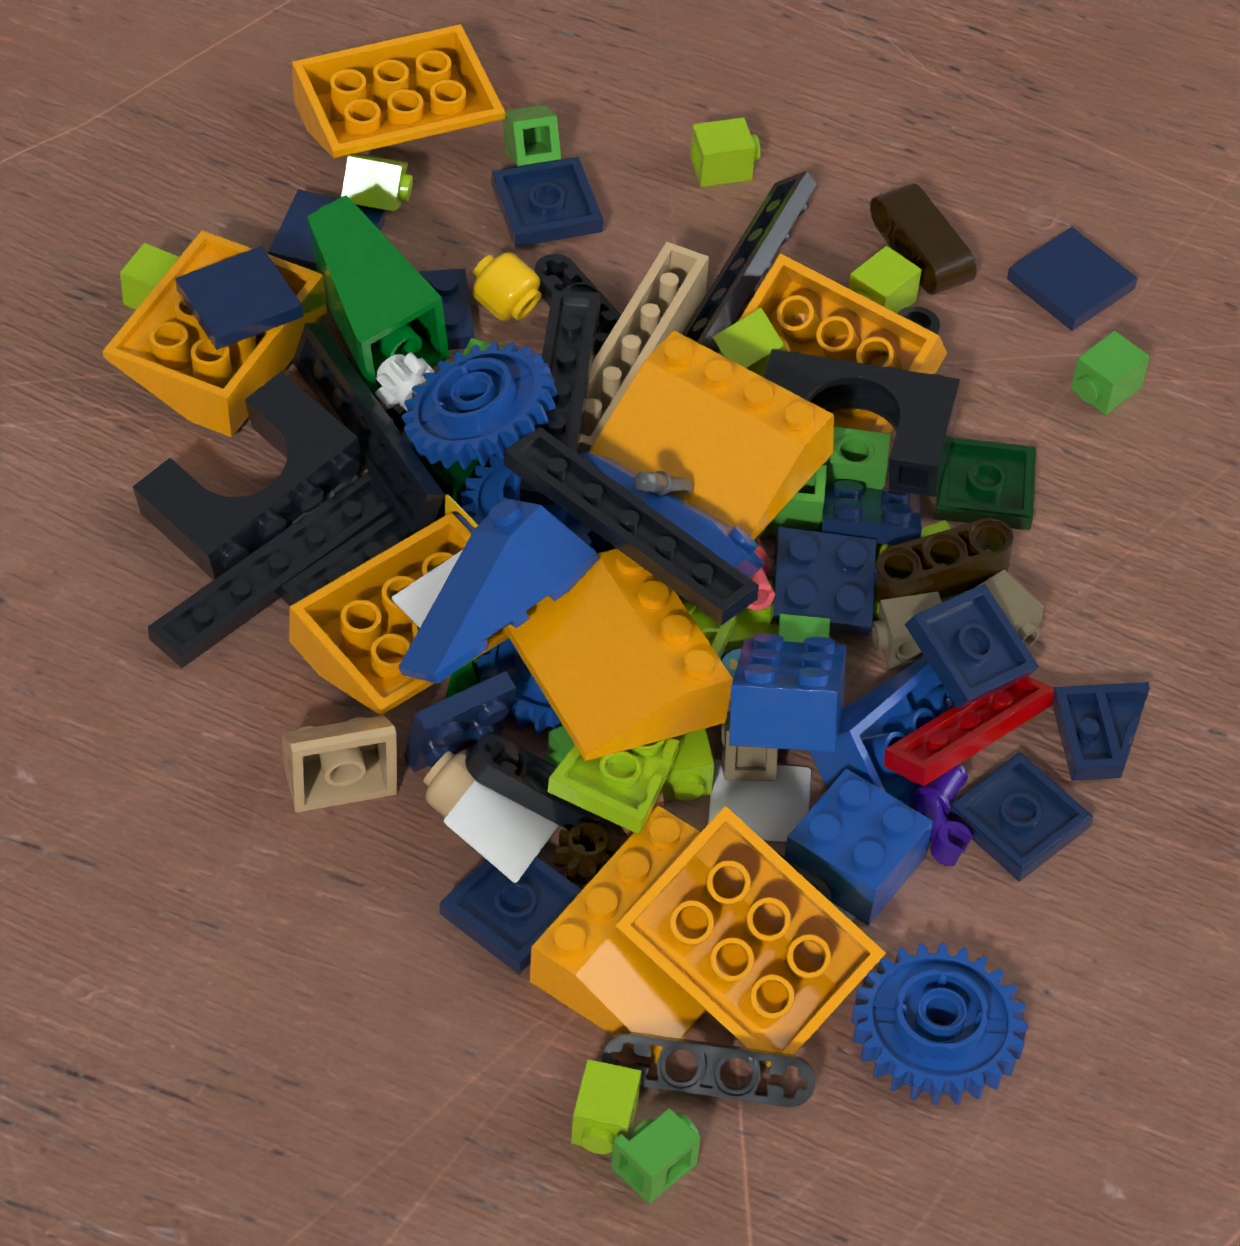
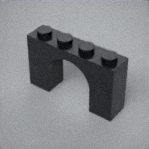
(914, 403)
(225, 530)

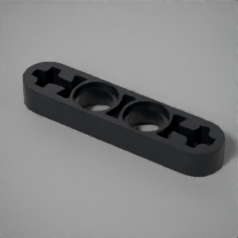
(709, 1060)

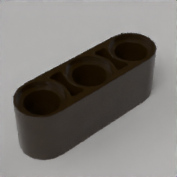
(923, 237)
(959, 548)

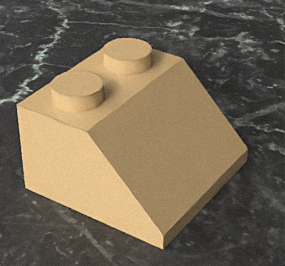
(340, 762)

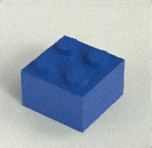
(860, 844)

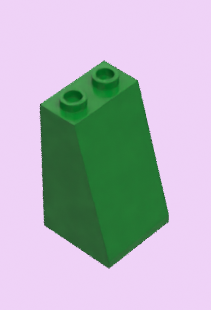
(374, 292)

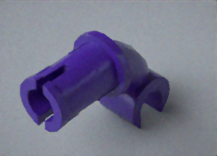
(933, 802)

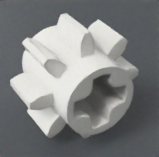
(397, 378)

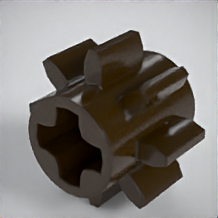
(584, 851)

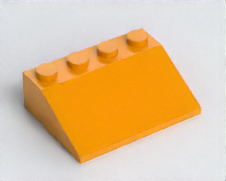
(393, 91)
(837, 323)
(177, 362)
(722, 429)
(359, 634)
(622, 660)
(750, 938)
(596, 966)

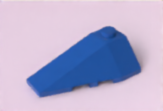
(729, 543)
(501, 573)
(880, 721)

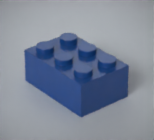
(788, 694)

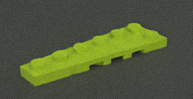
(629, 782)

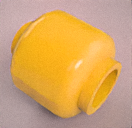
(506, 286)

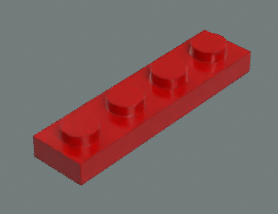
(966, 731)

